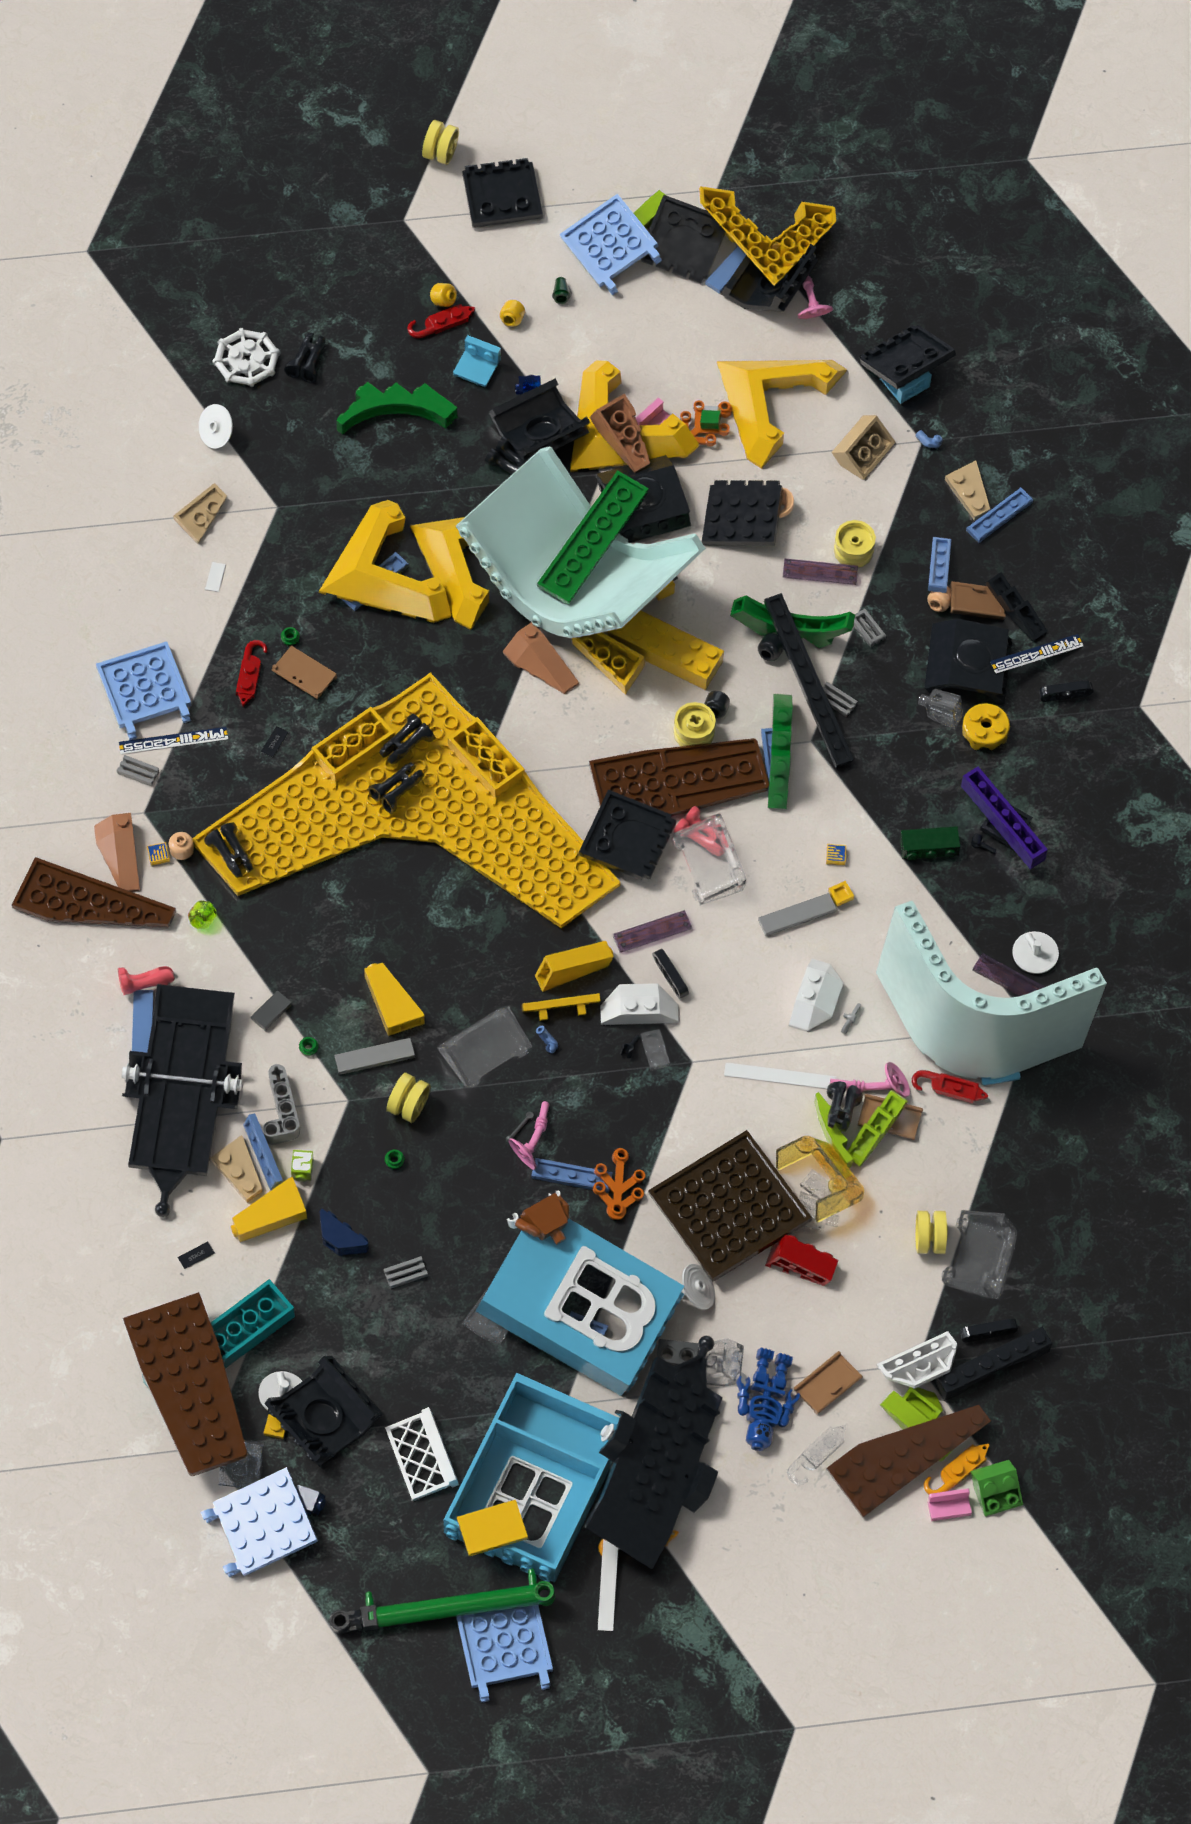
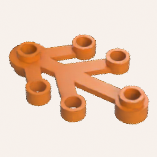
(695, 431)
(618, 1186)

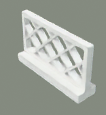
(437, 1446)

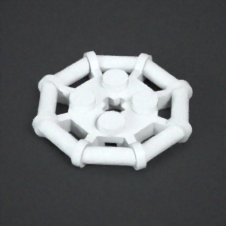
(242, 349)

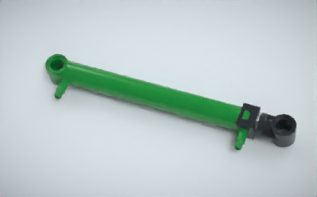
(439, 1608)

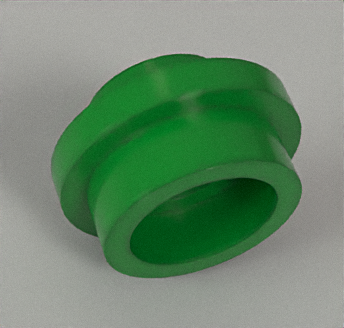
(290, 631)
(308, 1041)
(394, 1154)

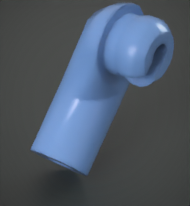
(934, 442)
(551, 1043)

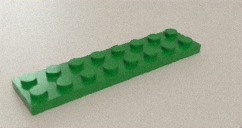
(592, 537)

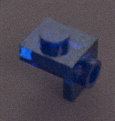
(527, 383)

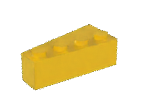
(611, 658)

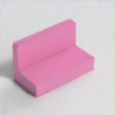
(653, 414)
(949, 1504)

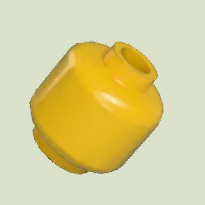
(443, 294)
(512, 313)

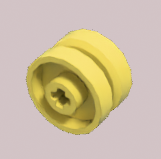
(440, 142)
(854, 543)
(694, 724)
(408, 1097)
(927, 1231)

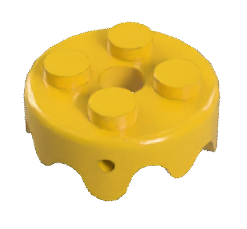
(985, 737)

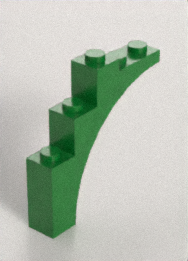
(396, 399)
(815, 629)
(780, 751)

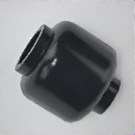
(770, 647)
(718, 703)

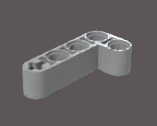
(281, 1102)

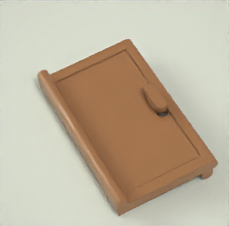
(974, 603)
(309, 673)
(904, 1125)
(831, 1377)

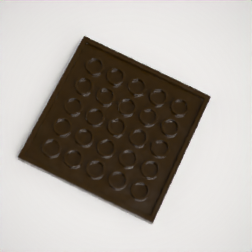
(729, 1205)

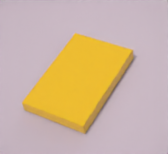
(492, 1527)

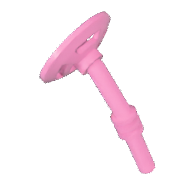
(814, 308)
(894, 1080)
(526, 1150)

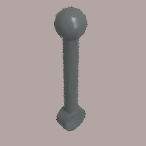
(529, 1116)

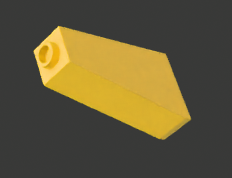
(573, 964)
(392, 1001)
(272, 1211)

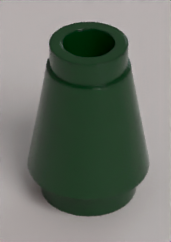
(561, 291)

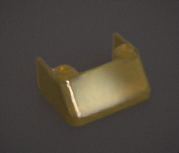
(843, 1184)

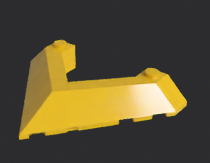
(773, 256)
(745, 390)
(594, 452)
(444, 555)
(361, 581)

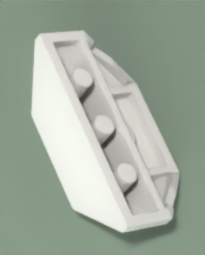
(816, 996)
(639, 1005)
(921, 1362)

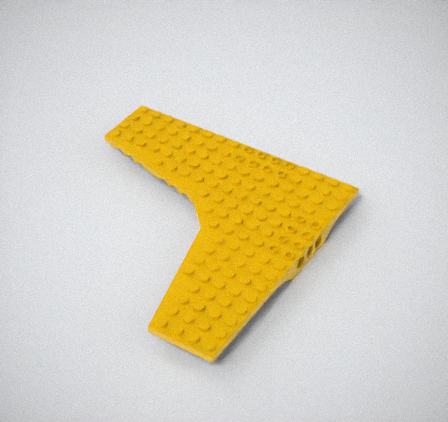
(468, 802)

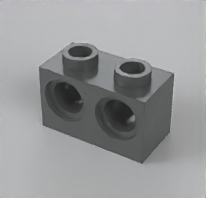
(677, 1350)

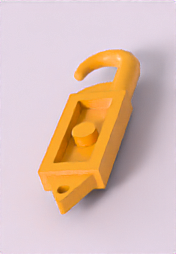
(959, 1468)

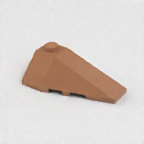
(620, 429)
(536, 655)
(117, 845)

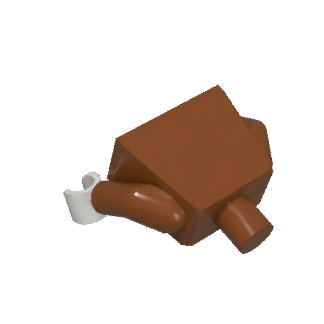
(544, 1218)

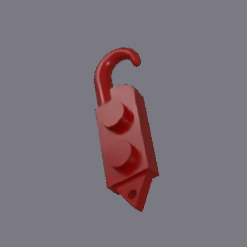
(443, 321)
(249, 672)
(951, 1086)

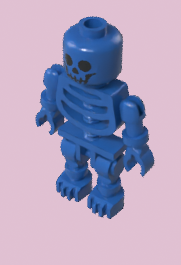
(761, 1429)

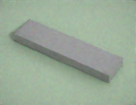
(797, 914)
(374, 1056)

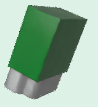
(710, 417)

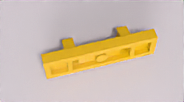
(579, 1001)

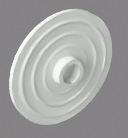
(215, 426)
(1035, 952)
(698, 1287)
(276, 1385)

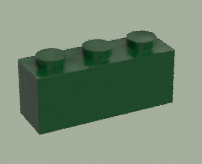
(929, 843)

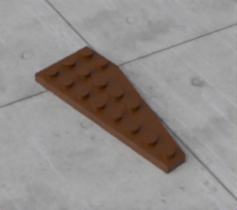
(73, 897)
(888, 1463)

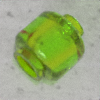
(202, 914)

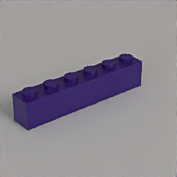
(1004, 817)

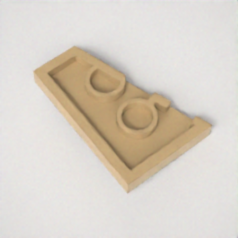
(969, 489)
(200, 512)
(238, 1168)

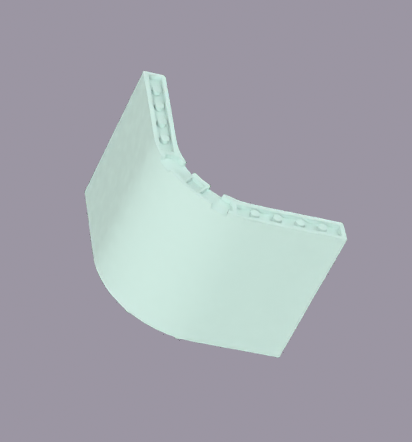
(527, 525)
(972, 1030)

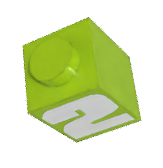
(302, 1165)

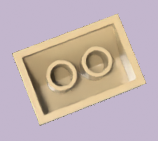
(863, 446)

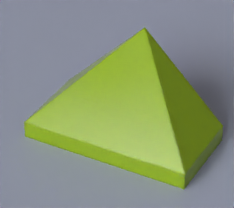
(924, 1401)

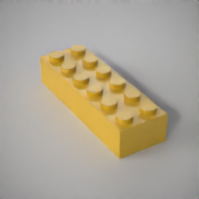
(671, 649)

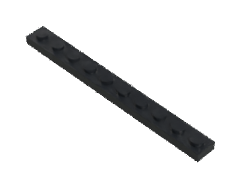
(808, 680)

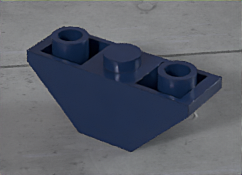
(340, 1237)

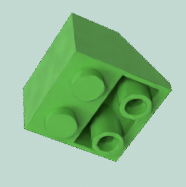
(997, 1487)

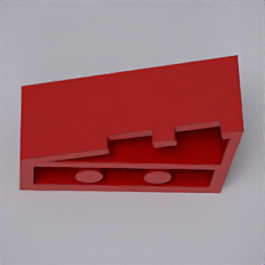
(802, 1259)

